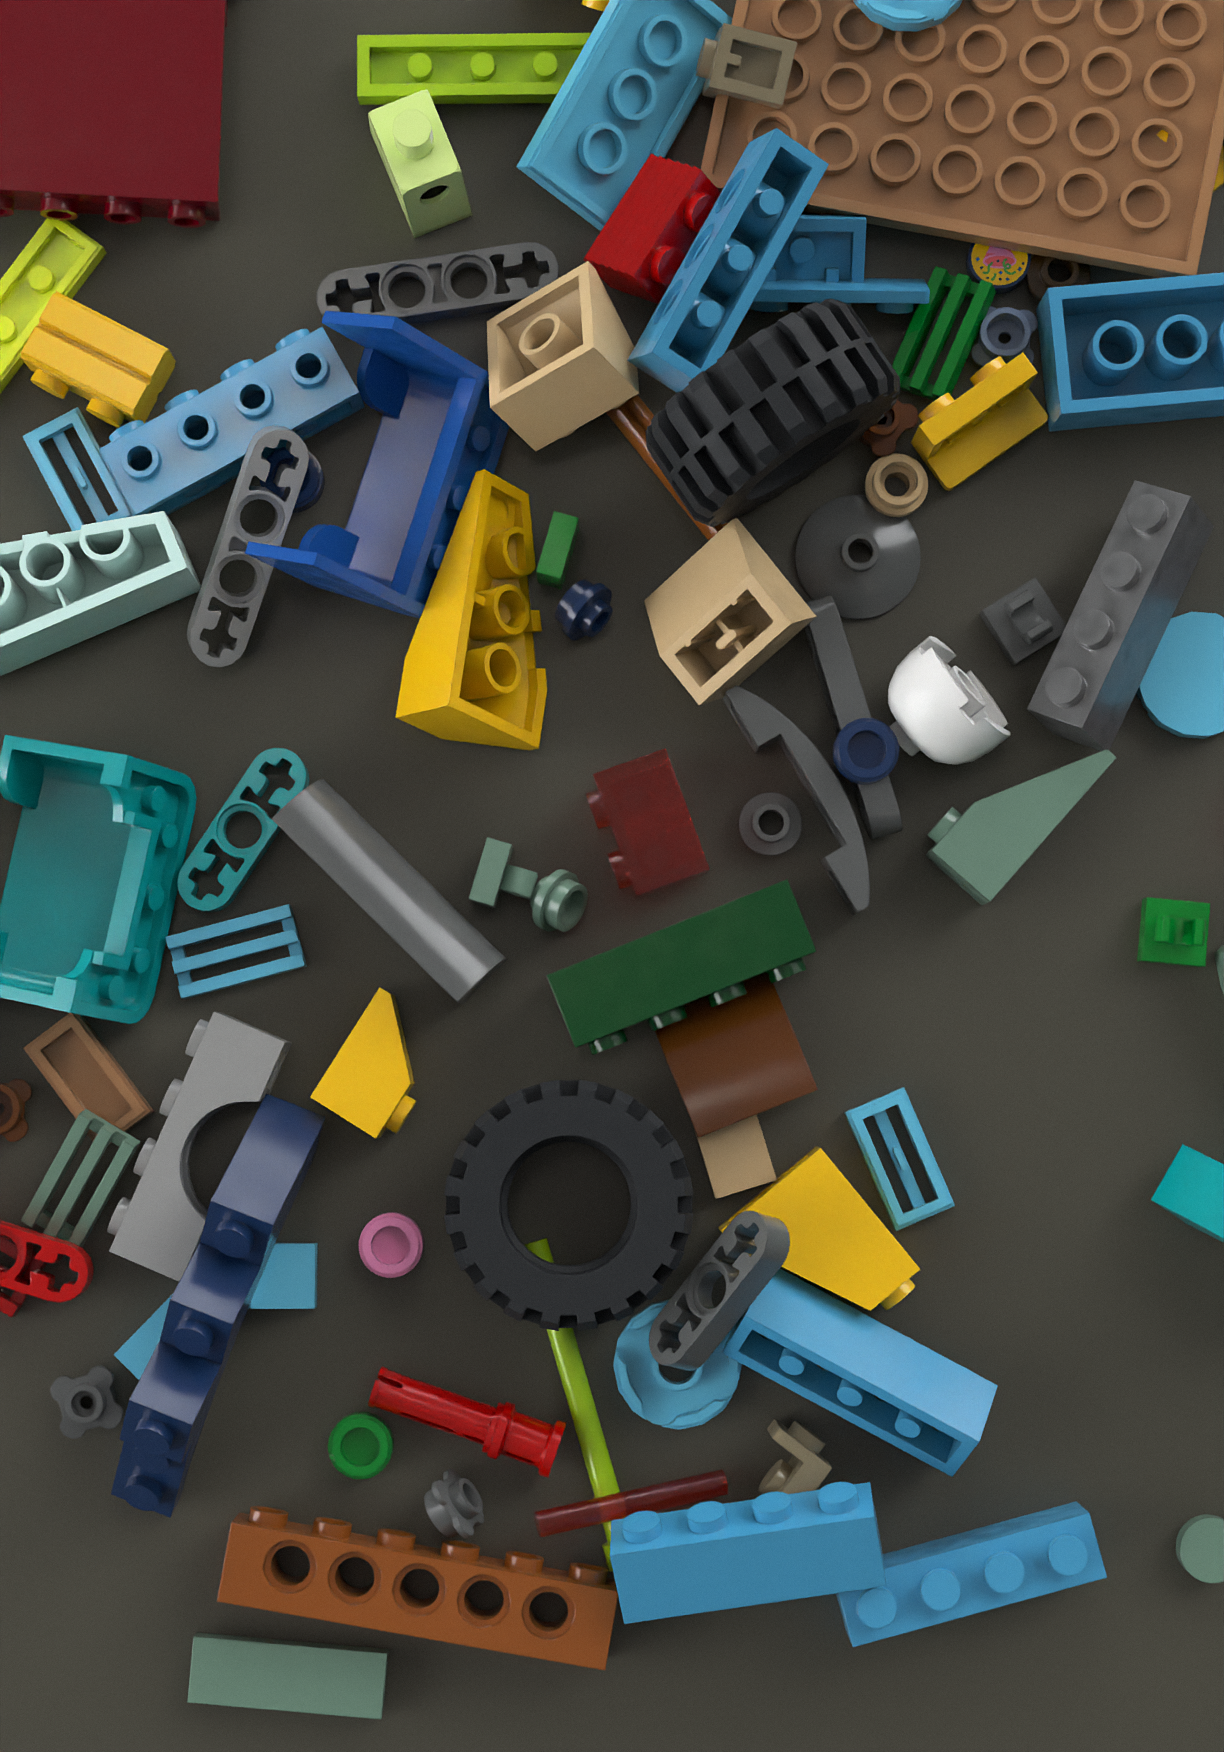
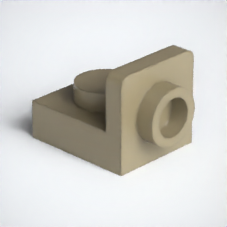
(746, 65)
(805, 1468)

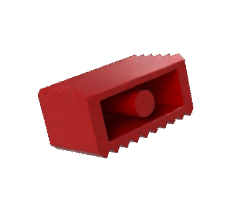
(653, 228)

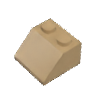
(559, 359)

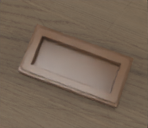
(87, 1074)

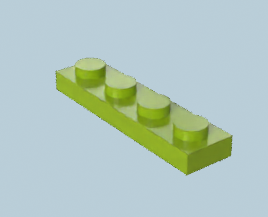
(466, 66)

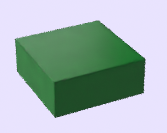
(557, 550)

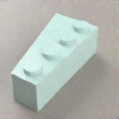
(86, 583)

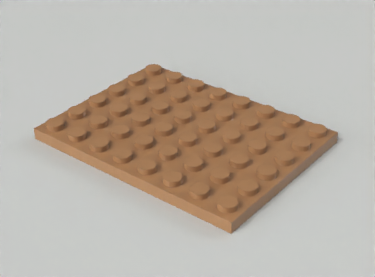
(1004, 123)

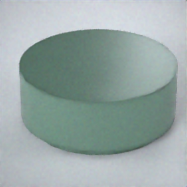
(1202, 1548)

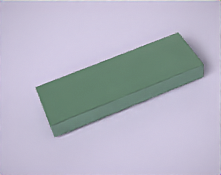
(288, 1675)

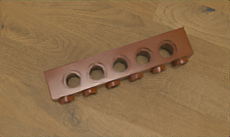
(256, 1581)

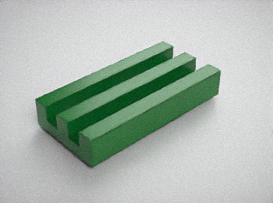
(959, 287)

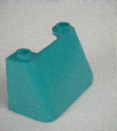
(89, 877)

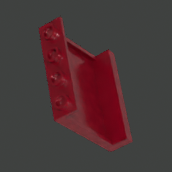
(112, 108)

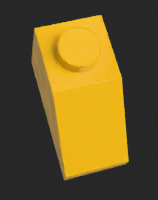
(371, 1071)

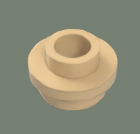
(907, 470)

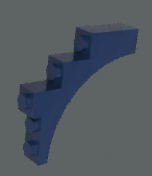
(211, 1303)

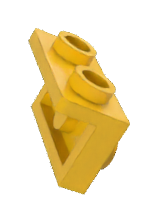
(980, 424)

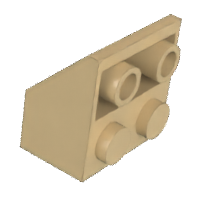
(724, 614)

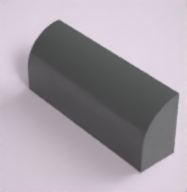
(389, 890)

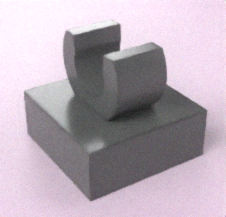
(1023, 621)

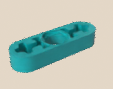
(216, 832)

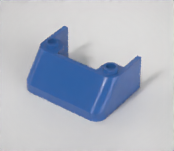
(417, 474)

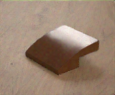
(735, 1057)

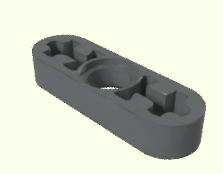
(748, 1258)

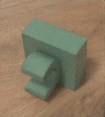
(497, 875)

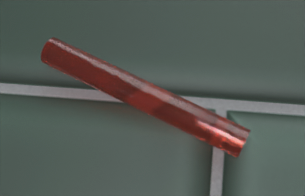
(624, 1503)

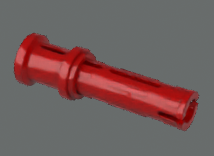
(496, 1428)

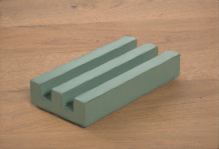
(56, 1224)

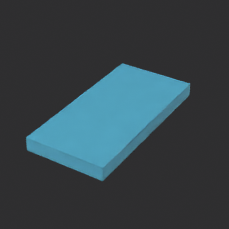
(621, 102)

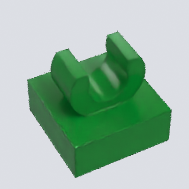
(1173, 932)

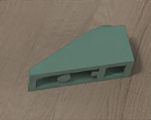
(1003, 830)

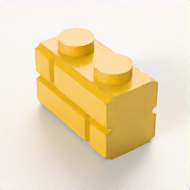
(97, 361)

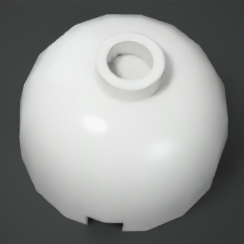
(942, 707)

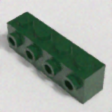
(681, 965)

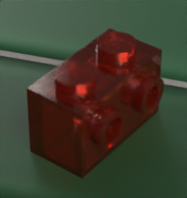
(648, 825)

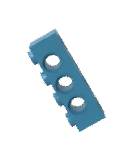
(728, 260)

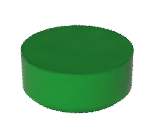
(361, 1445)

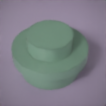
(558, 901)

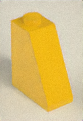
(835, 1234)

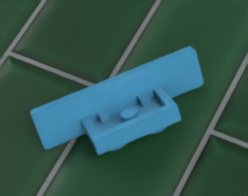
(828, 262)

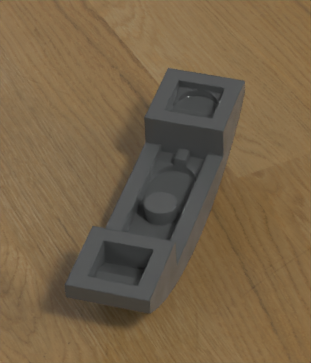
(765, 725)

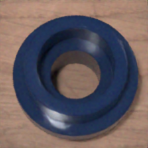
(584, 609)

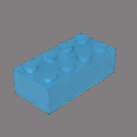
(1133, 351)

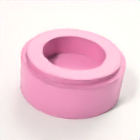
(391, 1245)

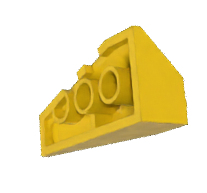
(473, 648)

